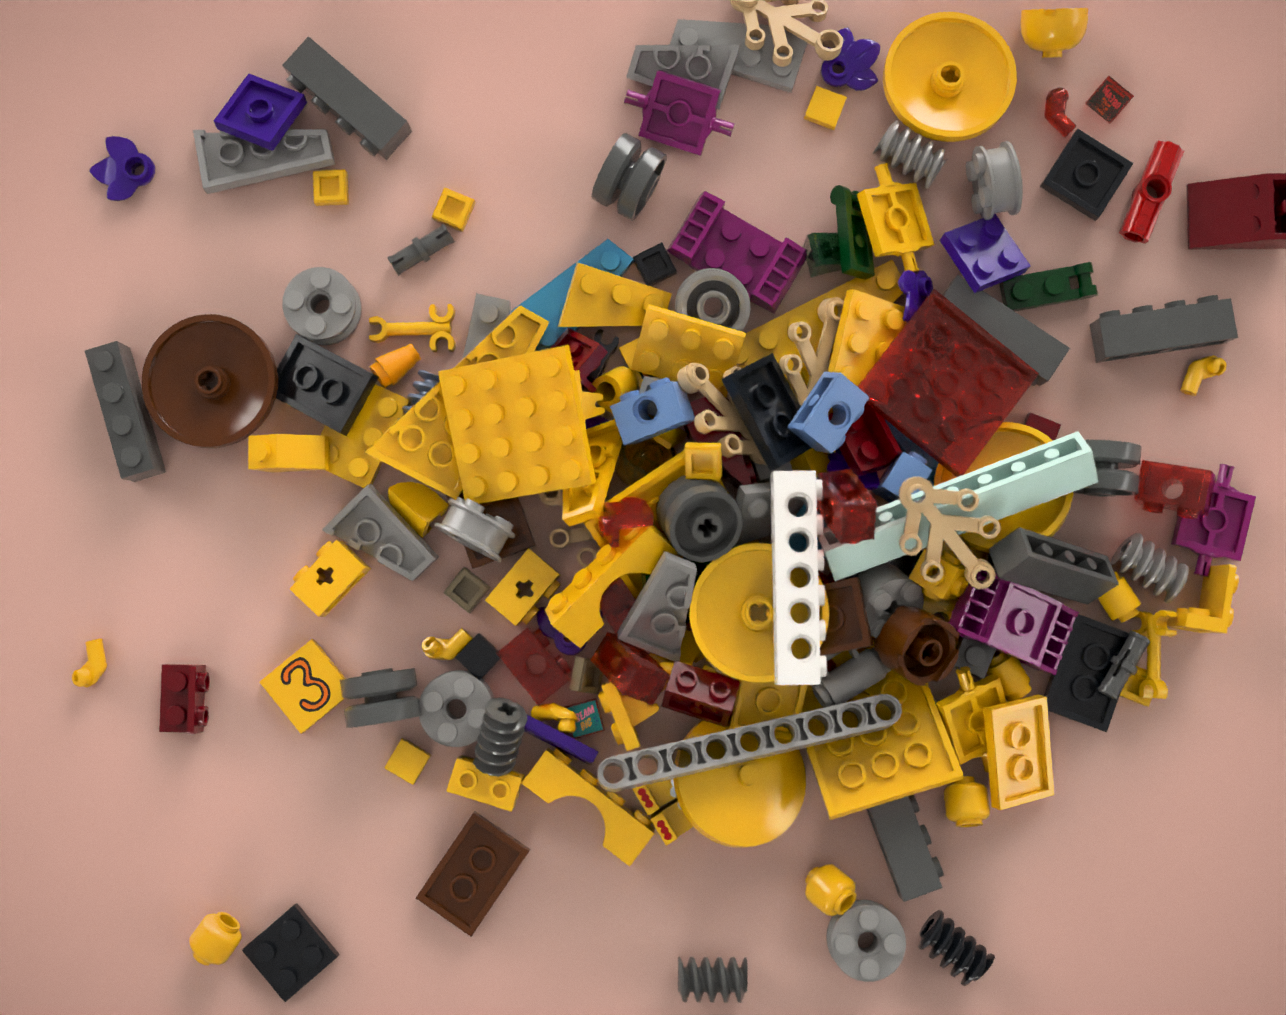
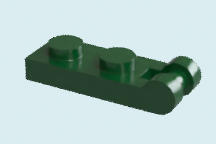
(854, 241)
(1048, 287)

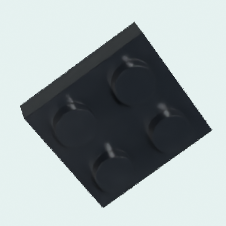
(1086, 174)
(290, 952)

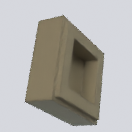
(467, 589)
(585, 676)

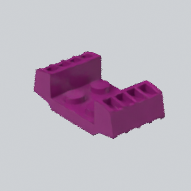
(726, 242)
(1015, 622)

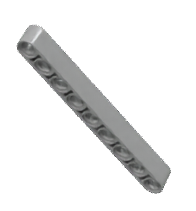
(763, 732)

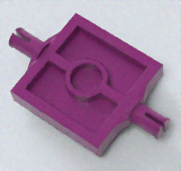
(679, 112)
(1224, 528)

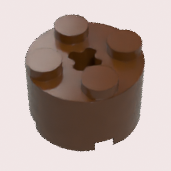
(917, 645)

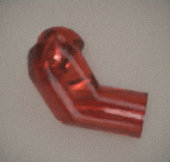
(1055, 111)

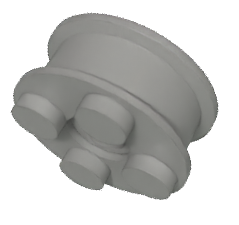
(995, 180)
(714, 284)
(307, 291)
(474, 529)
(435, 712)
(881, 956)

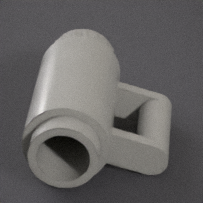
(850, 677)

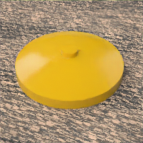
(949, 76)
(1044, 518)
(735, 613)
(741, 801)

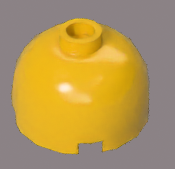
(1053, 29)

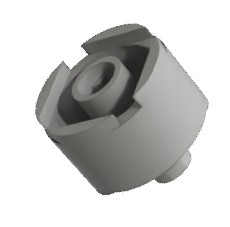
(884, 591)

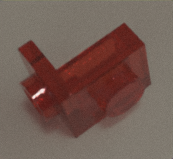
(625, 514)

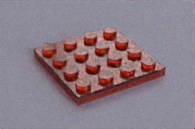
(946, 383)

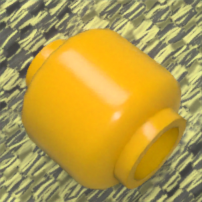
(966, 802)
(830, 890)
(215, 938)

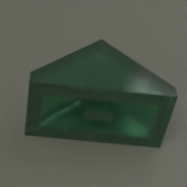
(822, 253)

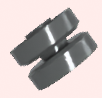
(629, 176)
(1109, 459)
(699, 518)
(380, 695)

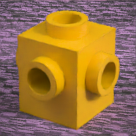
(950, 585)

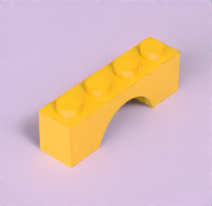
(576, 609)
(624, 831)

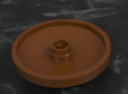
(209, 381)

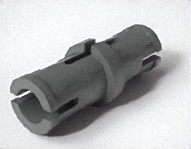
(420, 249)
(1123, 665)

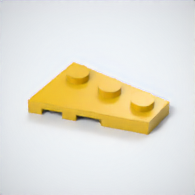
(608, 299)
(587, 501)

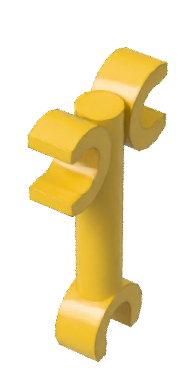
(438, 329)
(1153, 628)

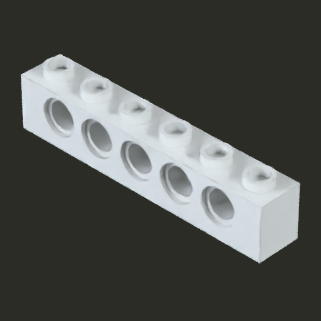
(787, 668)

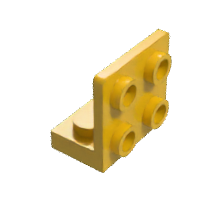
(1214, 605)

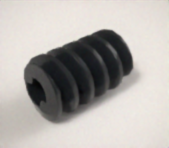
(955, 948)

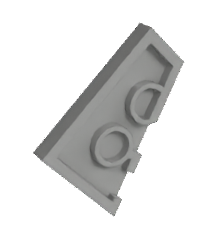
(698, 63)
(379, 530)
(661, 608)

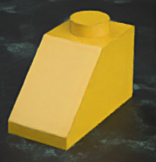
(288, 452)

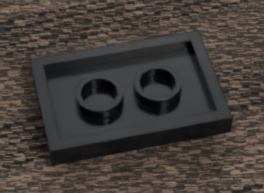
(323, 384)
(767, 409)
(1082, 670)

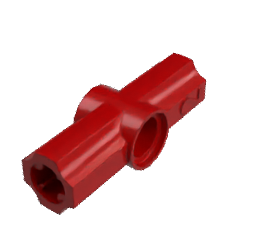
(1158, 175)

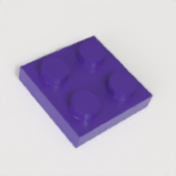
(260, 112)
(984, 253)

